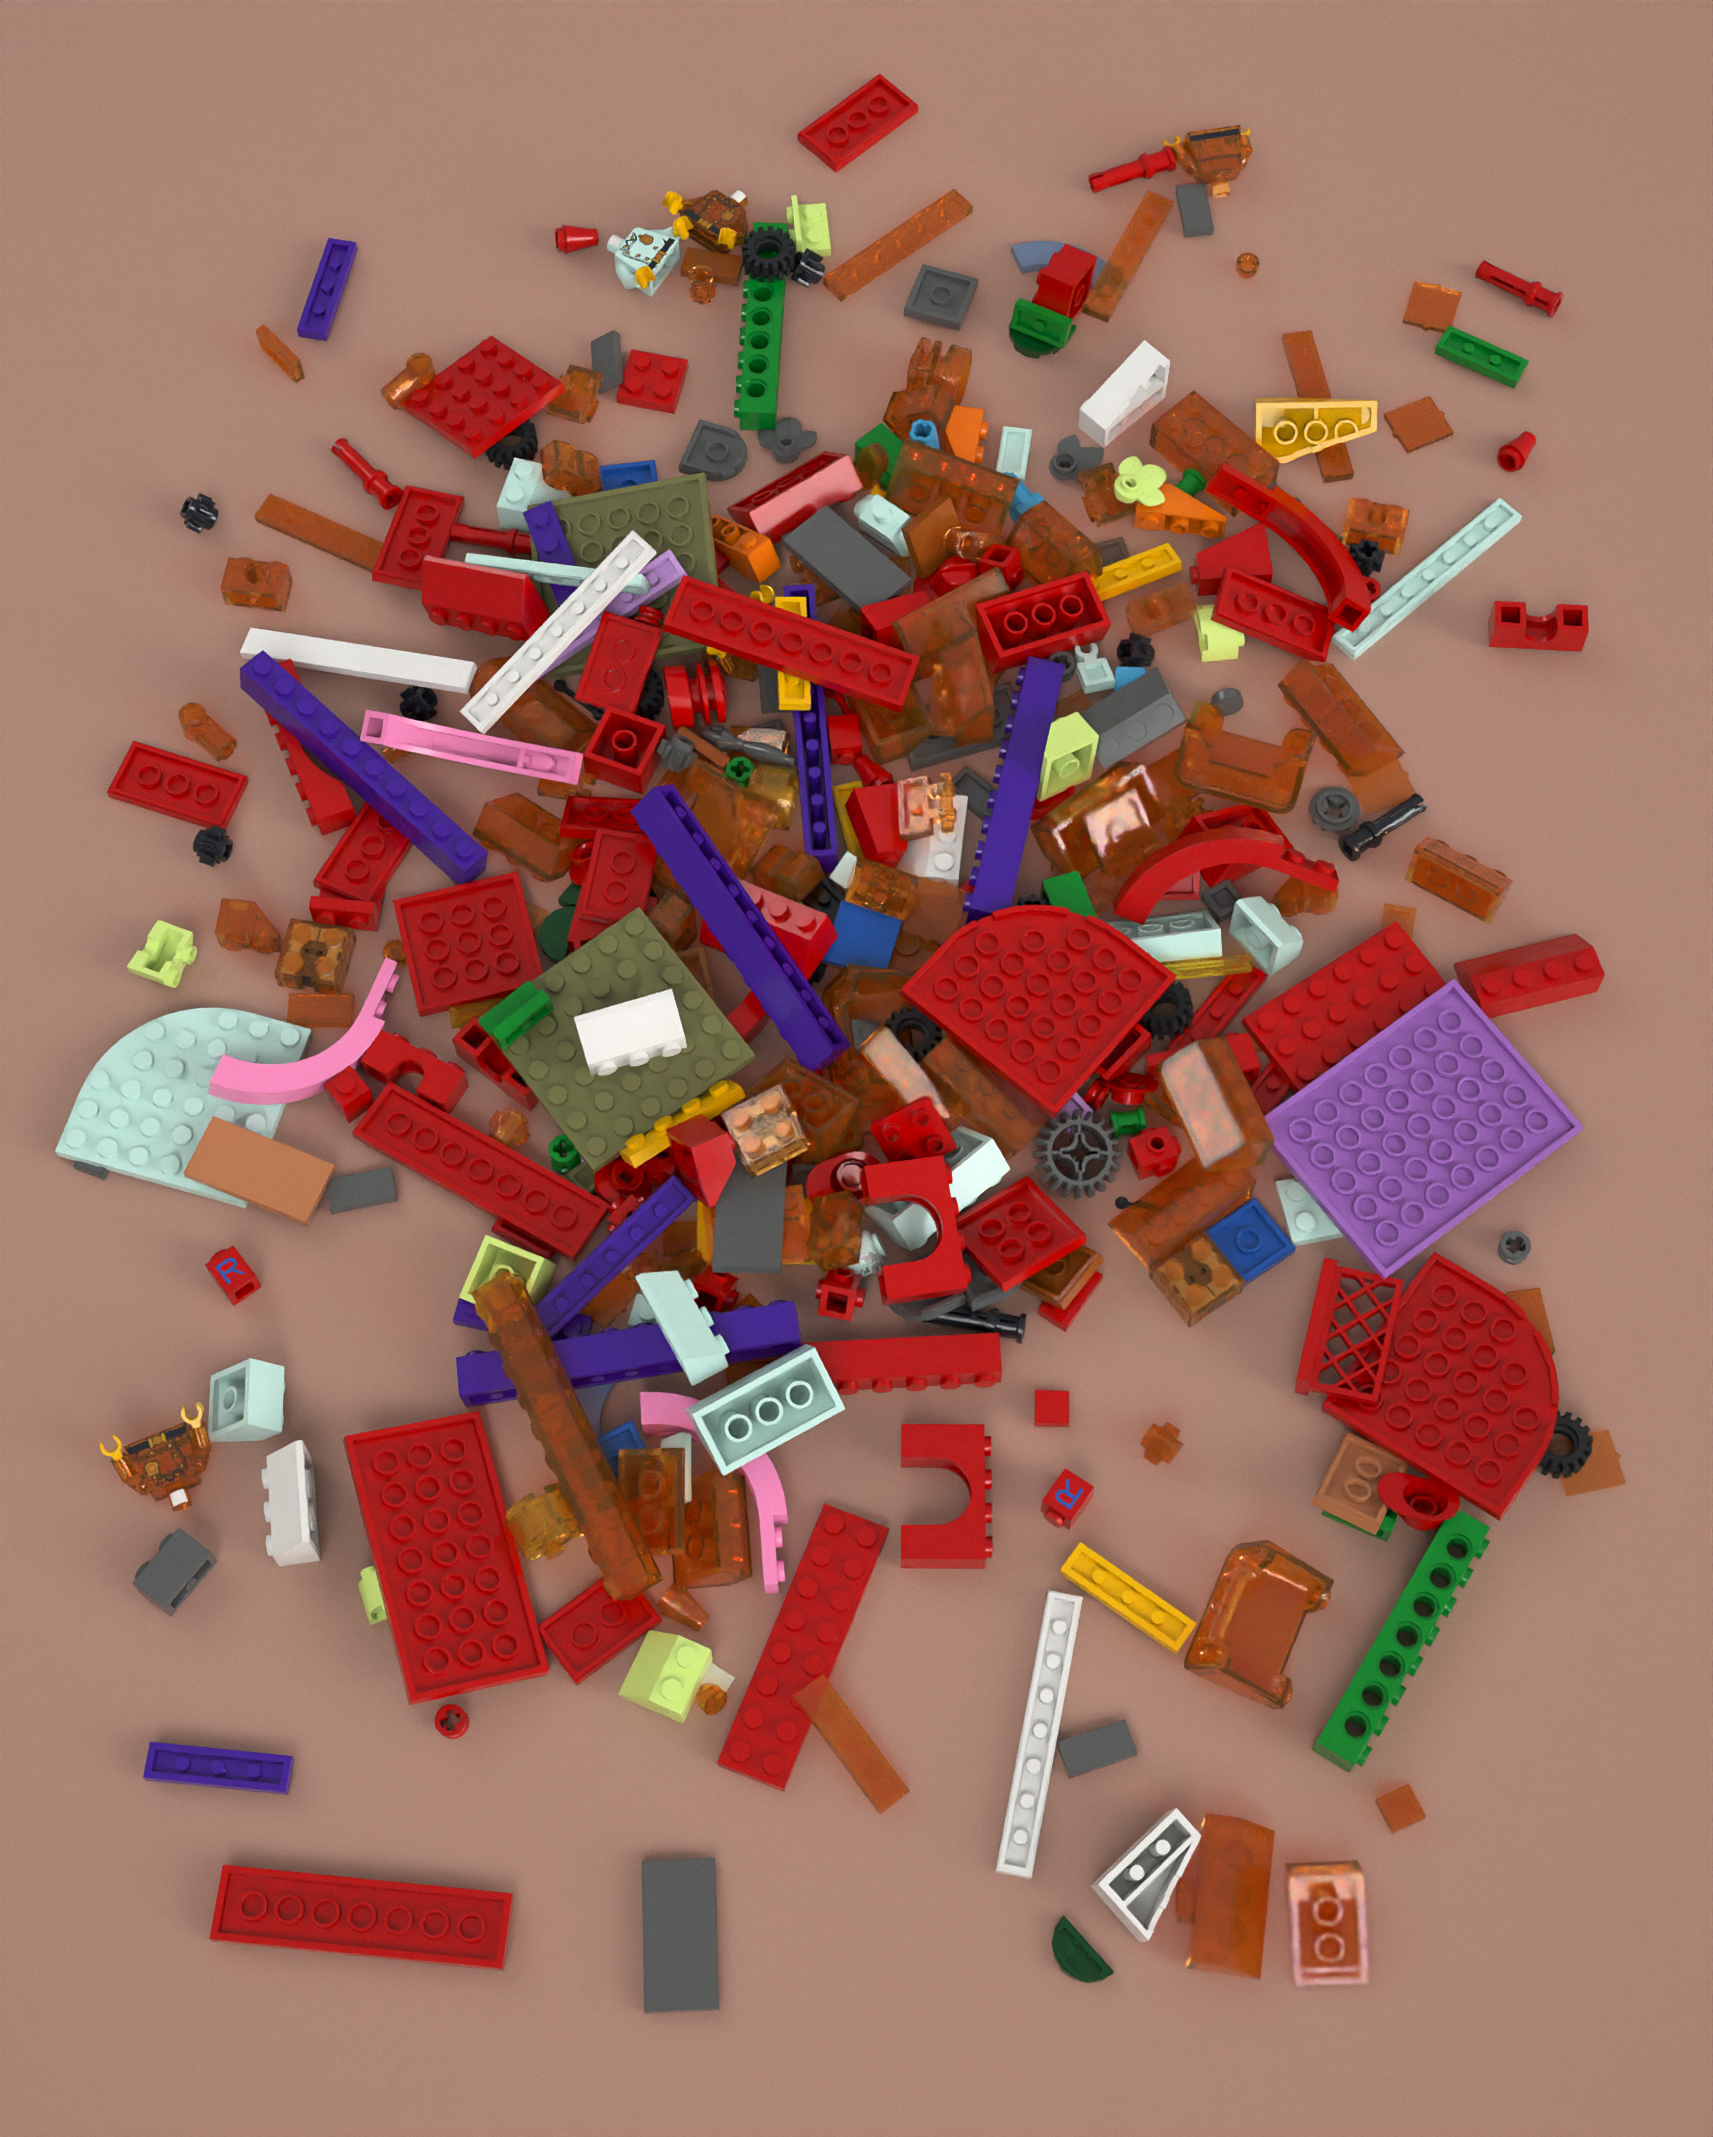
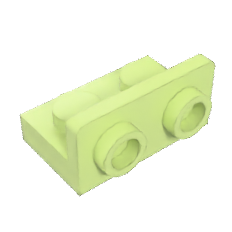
(809, 227)

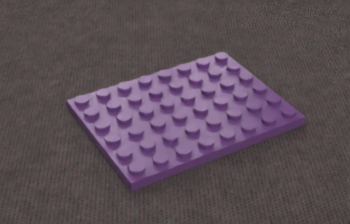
(1419, 1129)

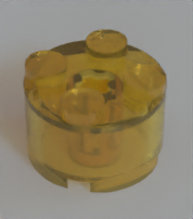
(781, 787)
(542, 1524)

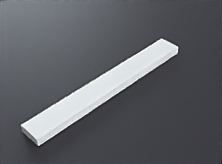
(558, 632)
(362, 660)
(1039, 1735)

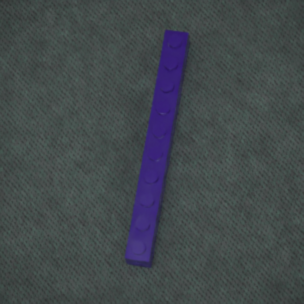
(814, 763)
(363, 769)
(1016, 789)
(740, 928)
(636, 1352)

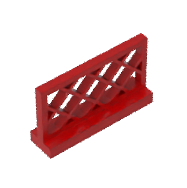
(1319, 1335)

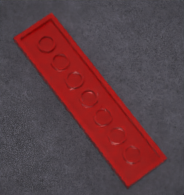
(791, 643)
(482, 1171)
(803, 1646)
(362, 1917)

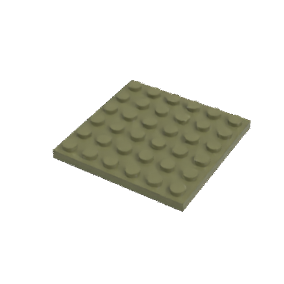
(666, 516)
(609, 1109)

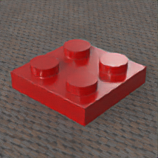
(652, 381)

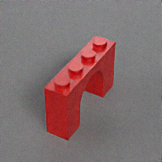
(927, 1185)
(964, 1540)

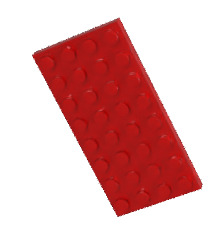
(445, 1557)

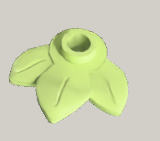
(1139, 482)

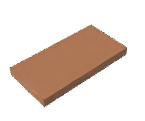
(259, 1170)

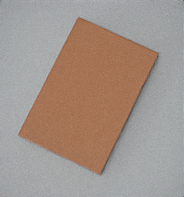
(1352, 1483)

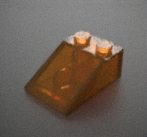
(1327, 1922)

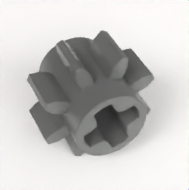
(677, 752)

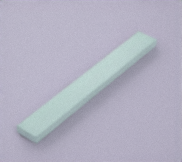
(1428, 577)

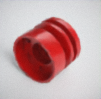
(695, 694)

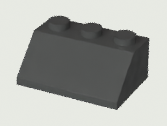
(1134, 717)

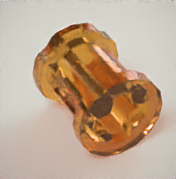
(701, 279)

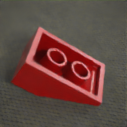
(1235, 816)

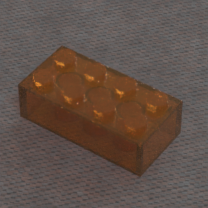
(1202, 439)

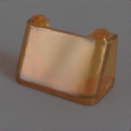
(1241, 766)
(732, 817)
(870, 996)
(1256, 1621)

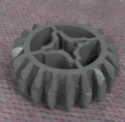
(1077, 1169)

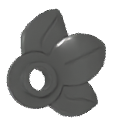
(786, 440)
(1074, 458)

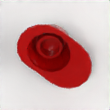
(949, 576)
(839, 1175)
(1418, 1500)

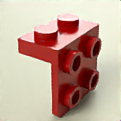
(355, 914)
(913, 1132)

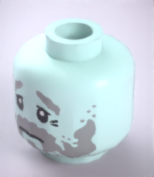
(871, 1255)

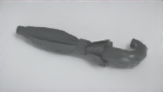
(757, 750)

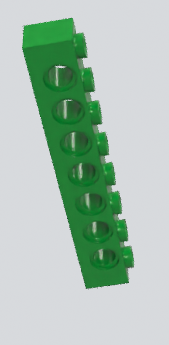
(762, 347)
(1334, 1740)

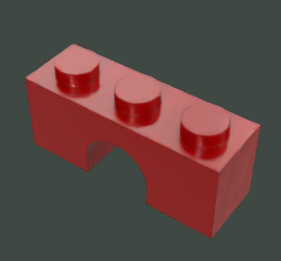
(1561, 630)
(483, 1054)
(394, 1057)

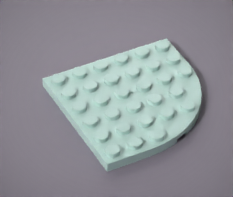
(152, 1100)

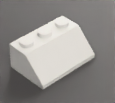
(938, 855)
(631, 1032)
(291, 1506)

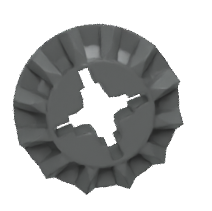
(1336, 798)

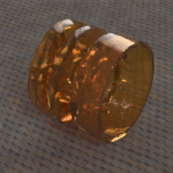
(931, 367)

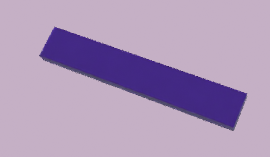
(613, 1254)

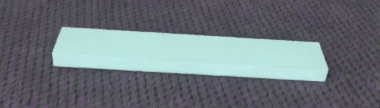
(552, 572)

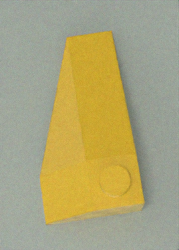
(1307, 425)

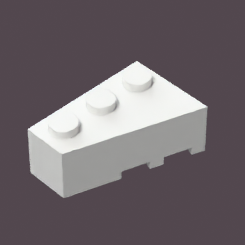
(1125, 395)
(1146, 1874)

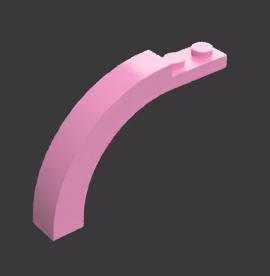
(471, 747)
(299, 1080)
(666, 1415)

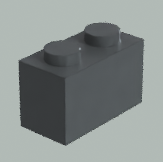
(174, 1571)

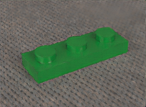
(1481, 356)

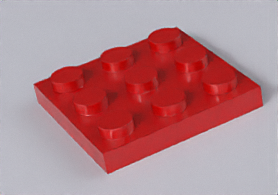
(1017, 1233)

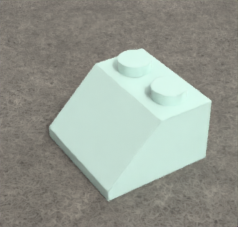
(524, 488)
(1265, 934)
(246, 1402)

